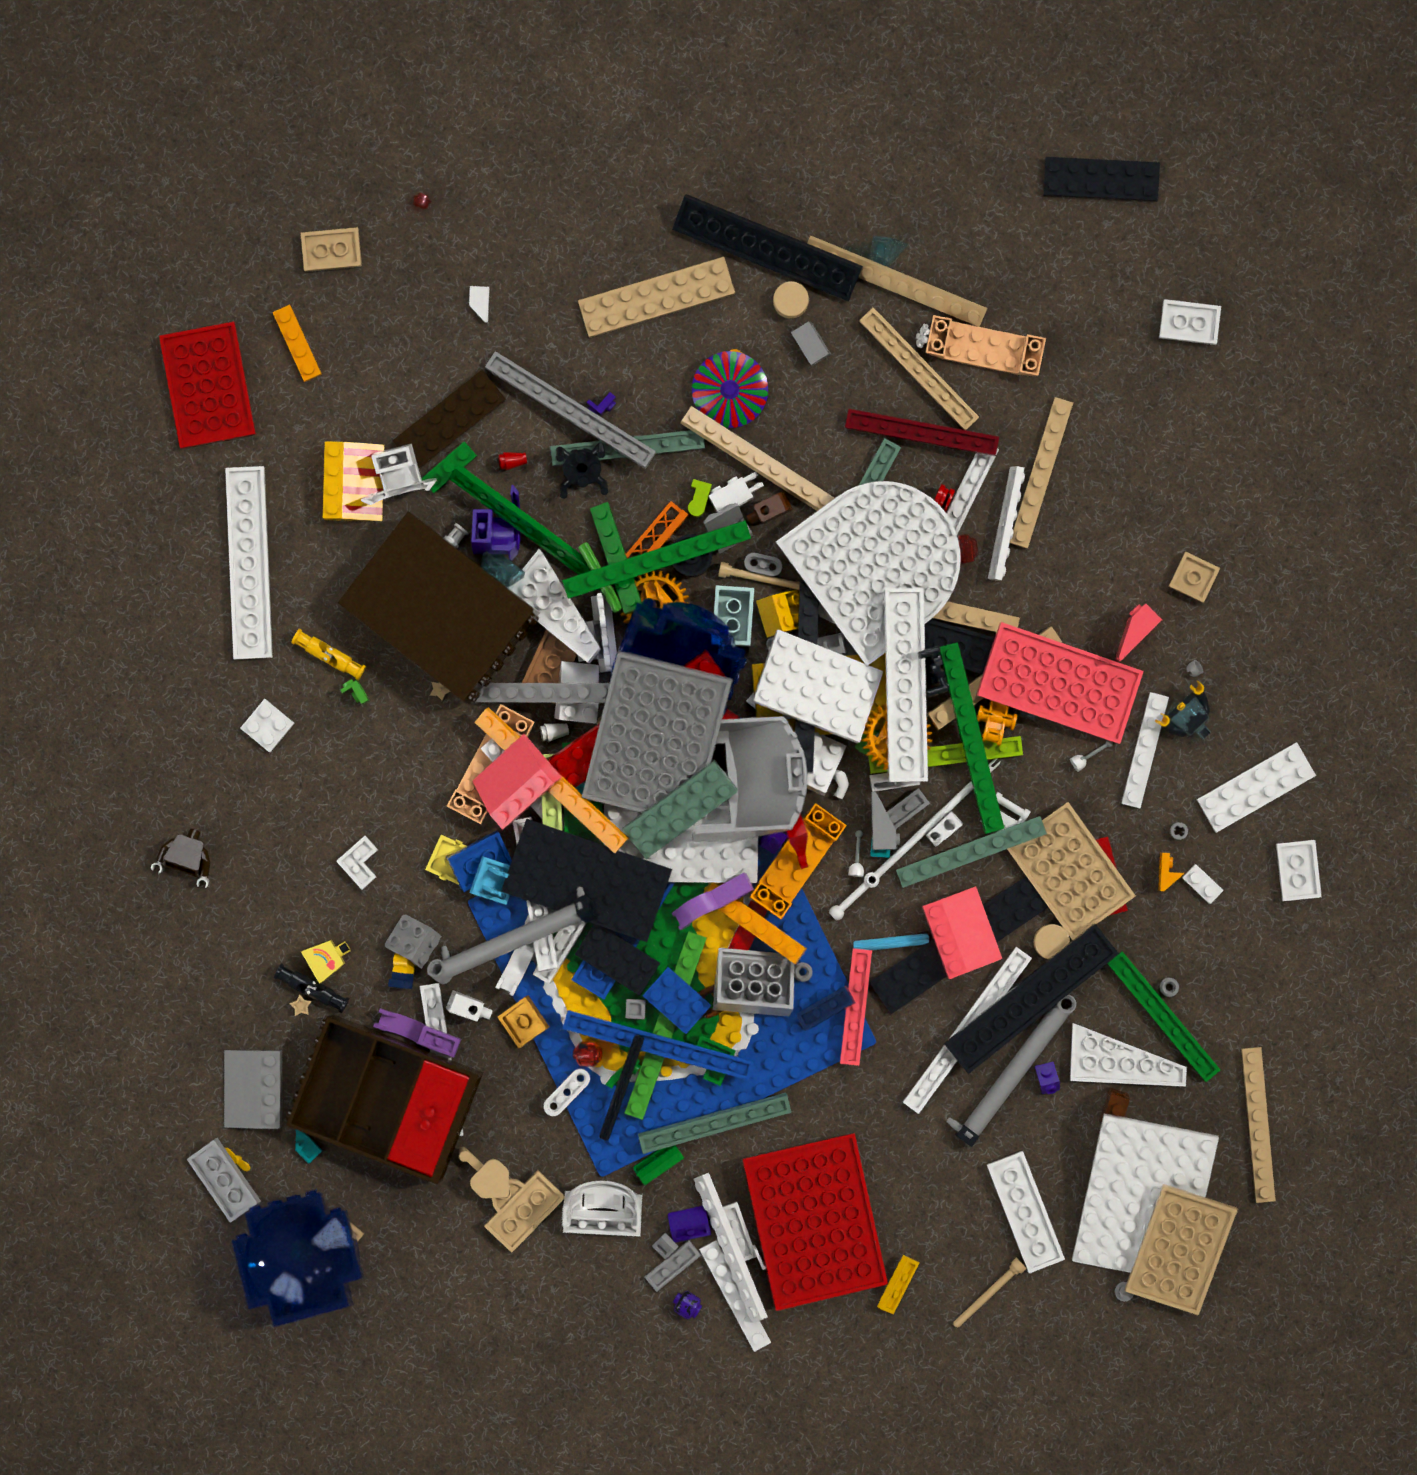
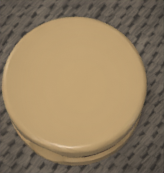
(790, 300)
(1050, 940)

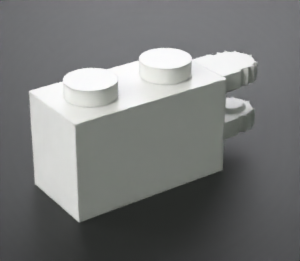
(734, 492)

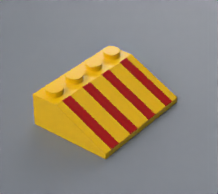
(349, 478)

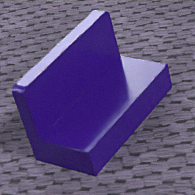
(689, 1224)

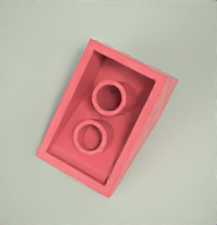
(1140, 623)

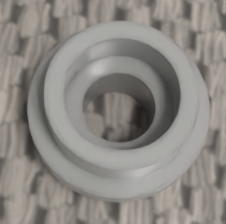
(807, 976)
(1175, 989)

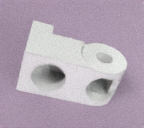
(944, 828)

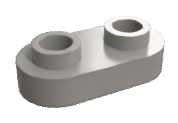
(763, 564)

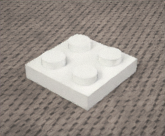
(267, 725)

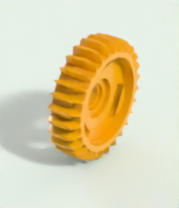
(652, 589)
(878, 744)

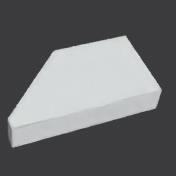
(480, 301)

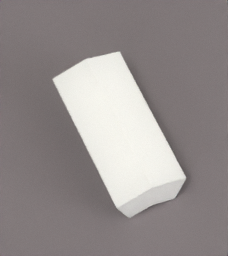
(879, 778)

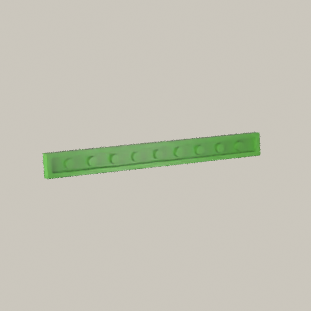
(652, 1063)

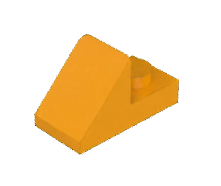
(1166, 878)

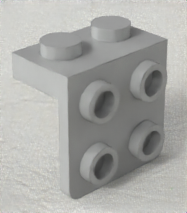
(729, 515)
(413, 940)

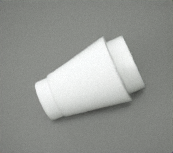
(553, 731)

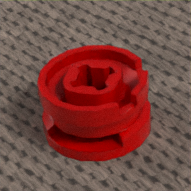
(942, 495)

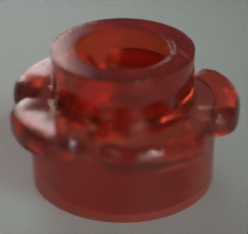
(421, 200)

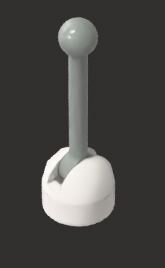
(1079, 761)
(857, 869)

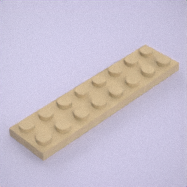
(656, 297)

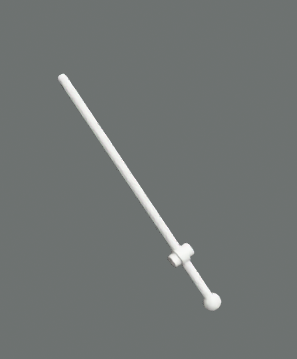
(837, 912)

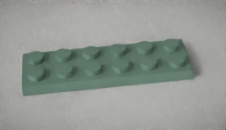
(680, 809)

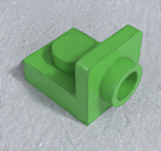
(358, 694)

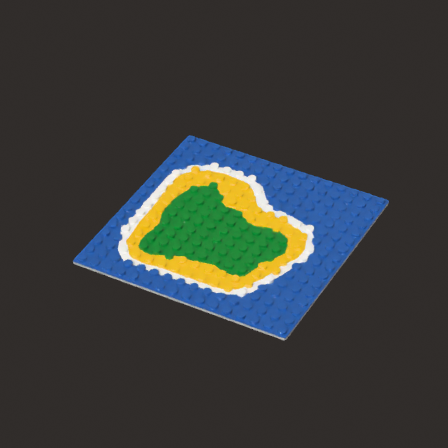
(776, 1044)

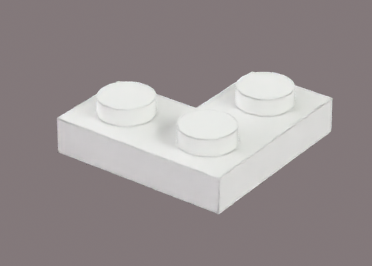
(354, 861)

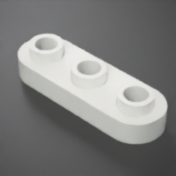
(562, 1100)

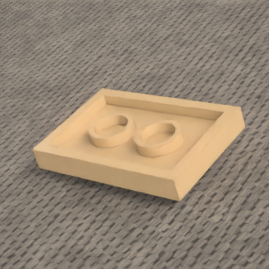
(331, 249)

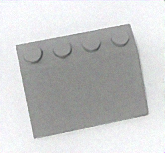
(753, 982)
(253, 1089)

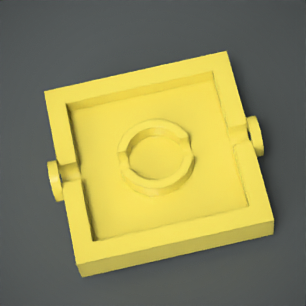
(438, 862)

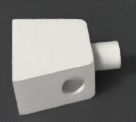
(460, 1003)

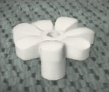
(923, 336)

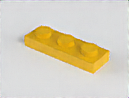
(898, 1284)

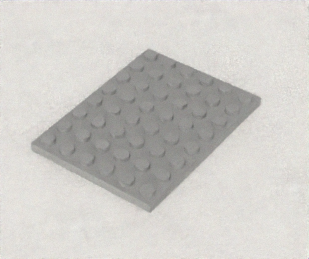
(653, 731)

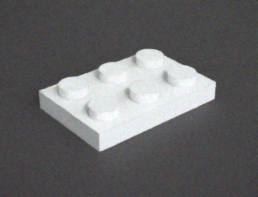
(1190, 322)
(825, 765)
(1298, 870)

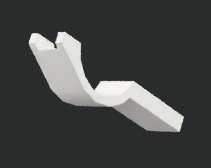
(516, 968)

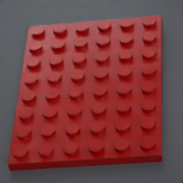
(814, 1221)

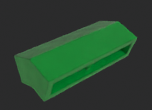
(657, 1163)

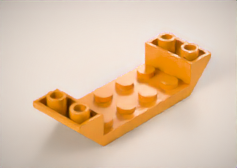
(784, 876)

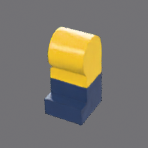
(402, 973)

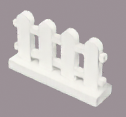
(603, 612)

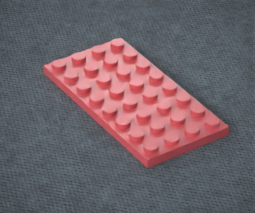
(1059, 683)

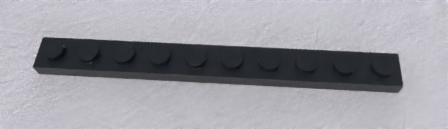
(807, 631)

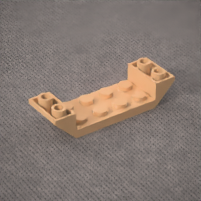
(985, 347)
(466, 797)

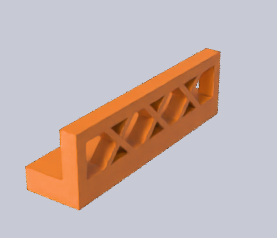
(664, 537)

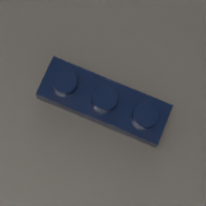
(825, 1008)

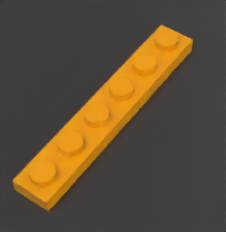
(763, 929)

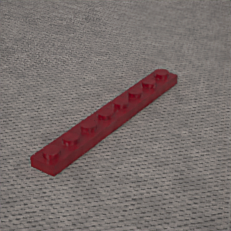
(922, 432)

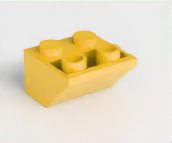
(779, 612)

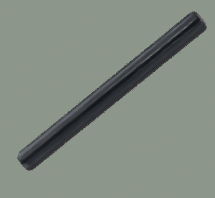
(621, 1087)

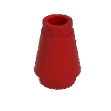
(510, 460)

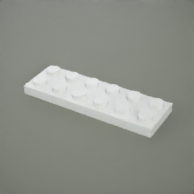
(1256, 787)
(1025, 1212)

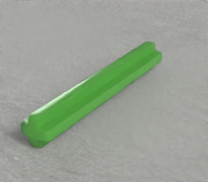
(593, 564)

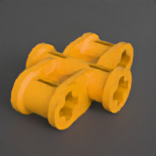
(996, 719)

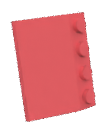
(515, 781)
(962, 932)

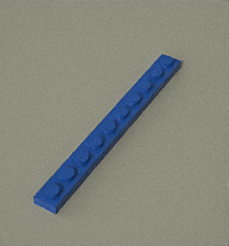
(659, 1045)

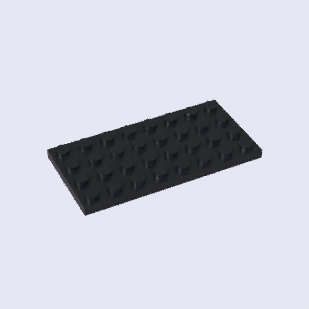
(555, 863)

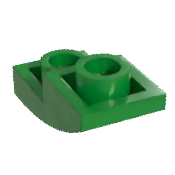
(615, 1077)

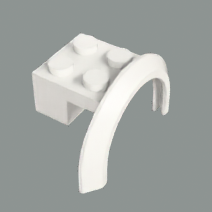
(397, 473)

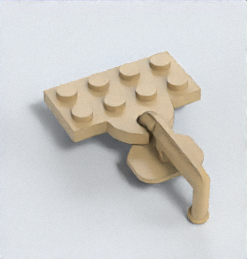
(516, 1210)

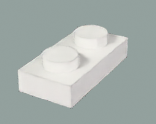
(1202, 884)

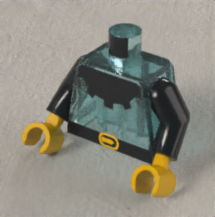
(1188, 715)

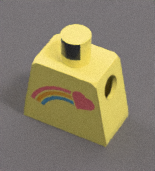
(325, 959)

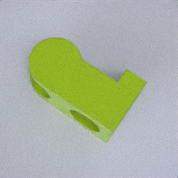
(697, 505)

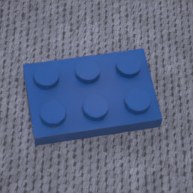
(467, 860)
(677, 1000)

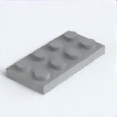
(223, 1180)

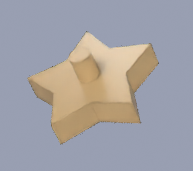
(439, 690)
(301, 1005)

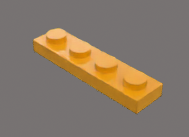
(297, 343)

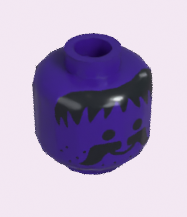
(687, 1305)

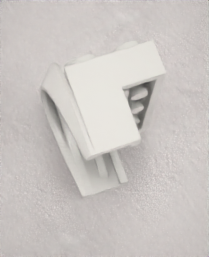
(602, 1195)

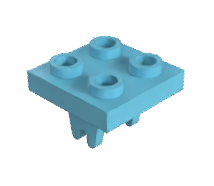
(490, 880)

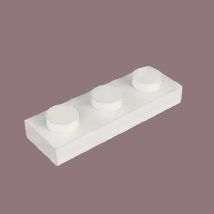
(740, 1231)

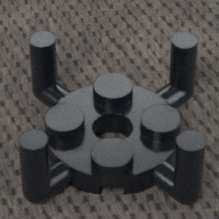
(584, 477)
(933, 670)

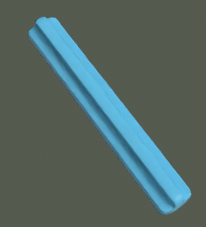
(892, 942)

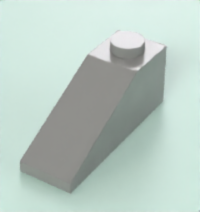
(883, 830)

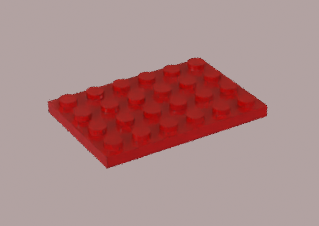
(207, 385)

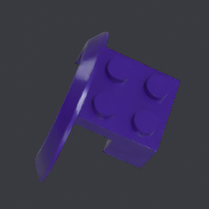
(494, 533)

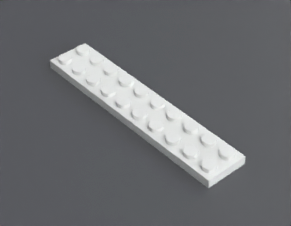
(249, 562)
(905, 685)

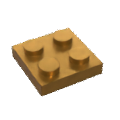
(523, 1021)

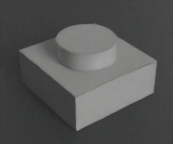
(635, 1008)
(665, 1246)

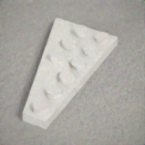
(557, 612)
(1112, 1061)

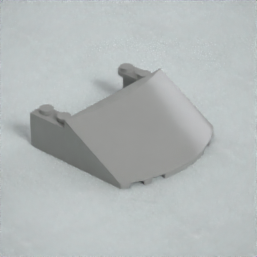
(770, 779)

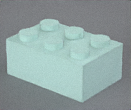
(735, 609)

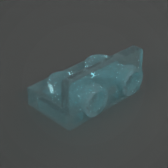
(502, 568)

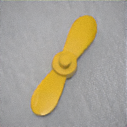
(238, 1160)

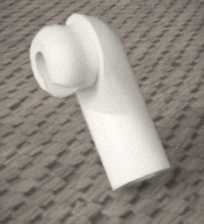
(842, 782)

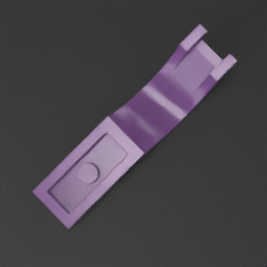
(713, 900)
(418, 1032)

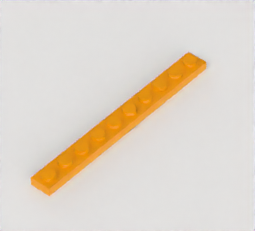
(562, 790)

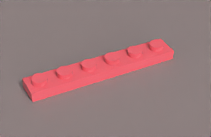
(856, 1013)

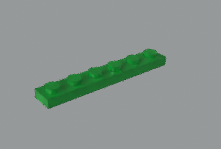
(614, 553)

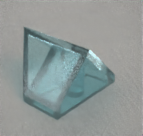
(885, 250)

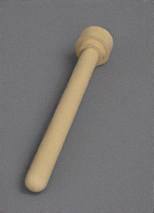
(727, 570)
(1015, 1268)

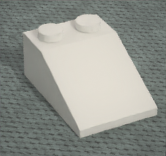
(577, 673)

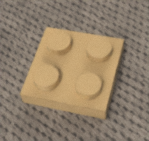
(1194, 577)

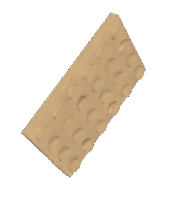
(1072, 872)
(1180, 1249)

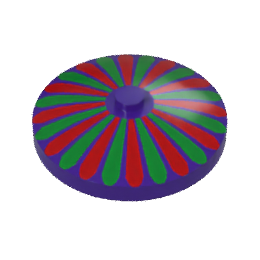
(730, 389)

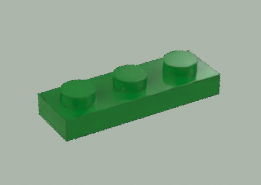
(461, 455)

